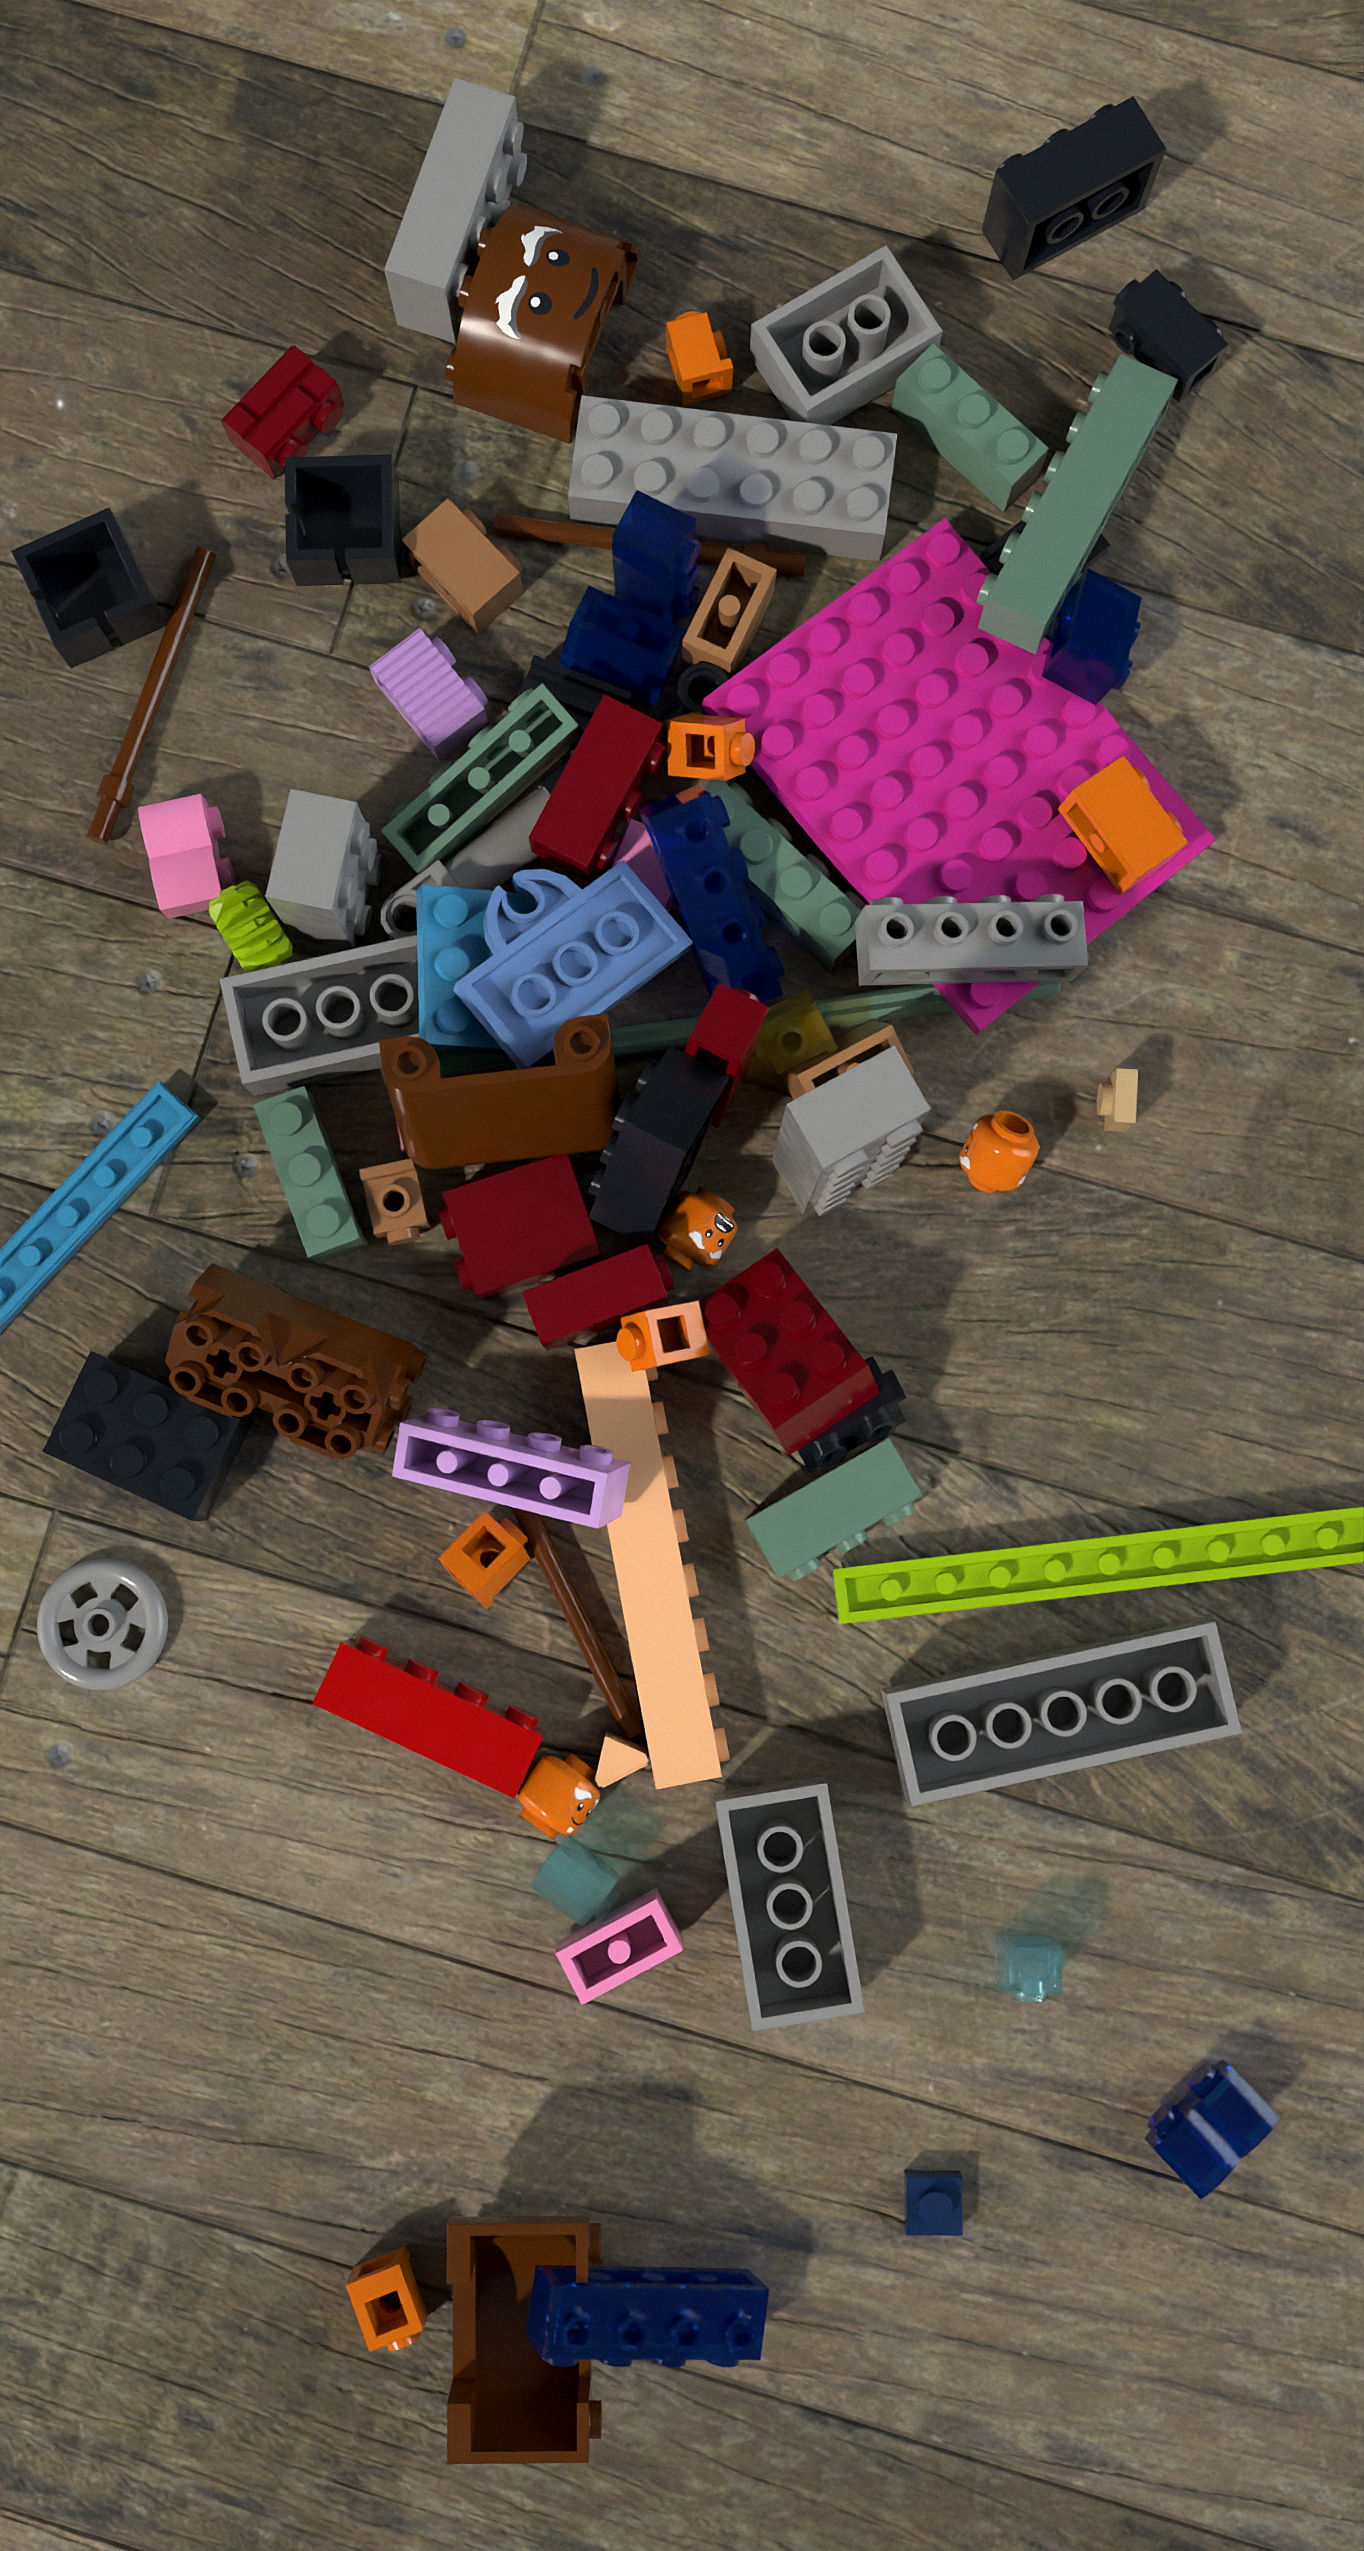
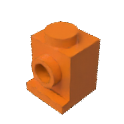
(698, 358)
(708, 746)
(653, 1337)
(468, 1553)
(385, 2323)

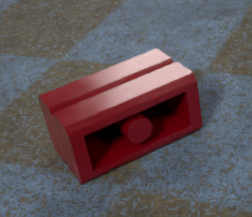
(284, 412)

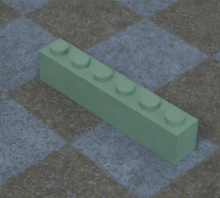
(1076, 504)

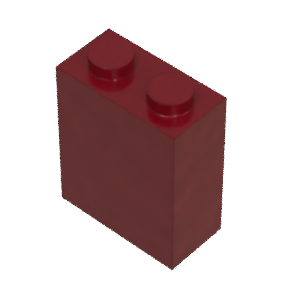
(519, 1227)
(598, 1296)

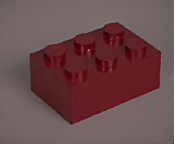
(785, 1352)

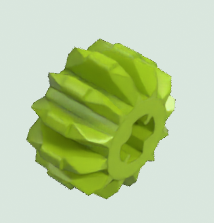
(250, 927)

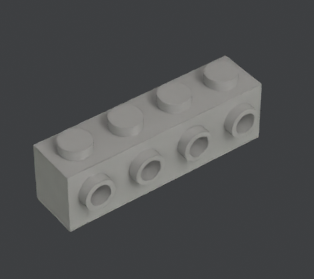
(970, 941)

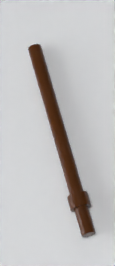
(601, 536)
(116, 788)
(579, 1623)

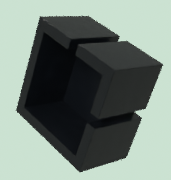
(348, 519)
(92, 586)

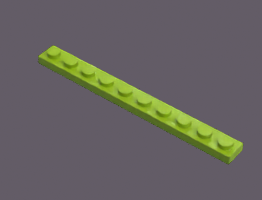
(1099, 1565)

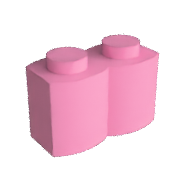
(185, 854)

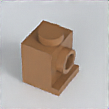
(391, 1178)

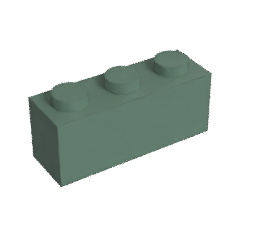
(968, 427)
(310, 1175)
(834, 1510)

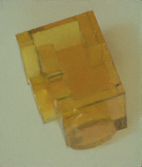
(797, 1015)

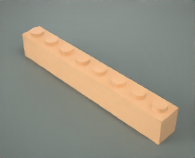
(651, 1573)

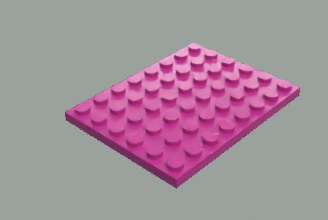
(938, 752)

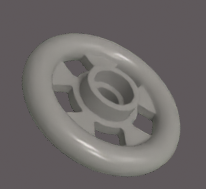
(125, 1663)

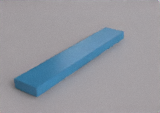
(90, 1196)

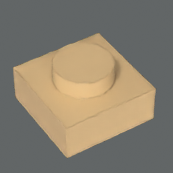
(1118, 1099)

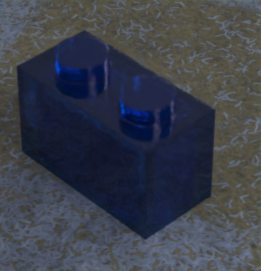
(1093, 637)
(622, 645)

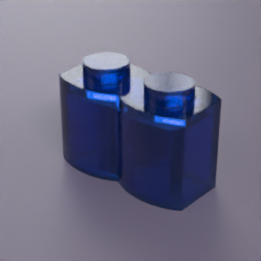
(1210, 2127)

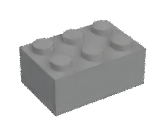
(843, 340)
(324, 870)

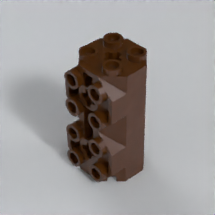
(317, 1371)

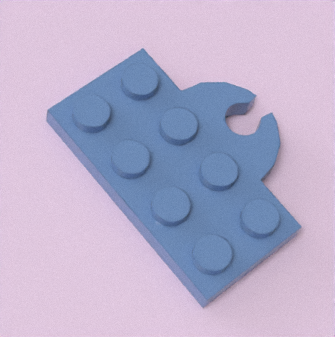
(566, 957)

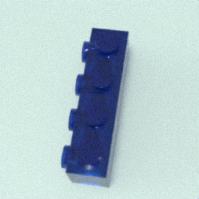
(710, 893)
(647, 2315)

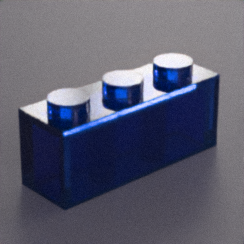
(656, 558)

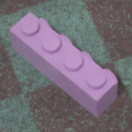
(511, 1468)

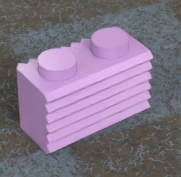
(430, 693)

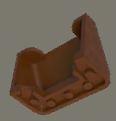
(509, 1111)

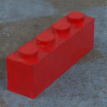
(430, 1716)

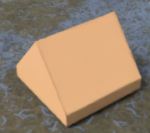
(619, 1759)

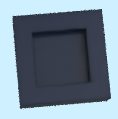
(933, 2203)

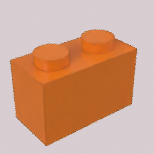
(1123, 824)

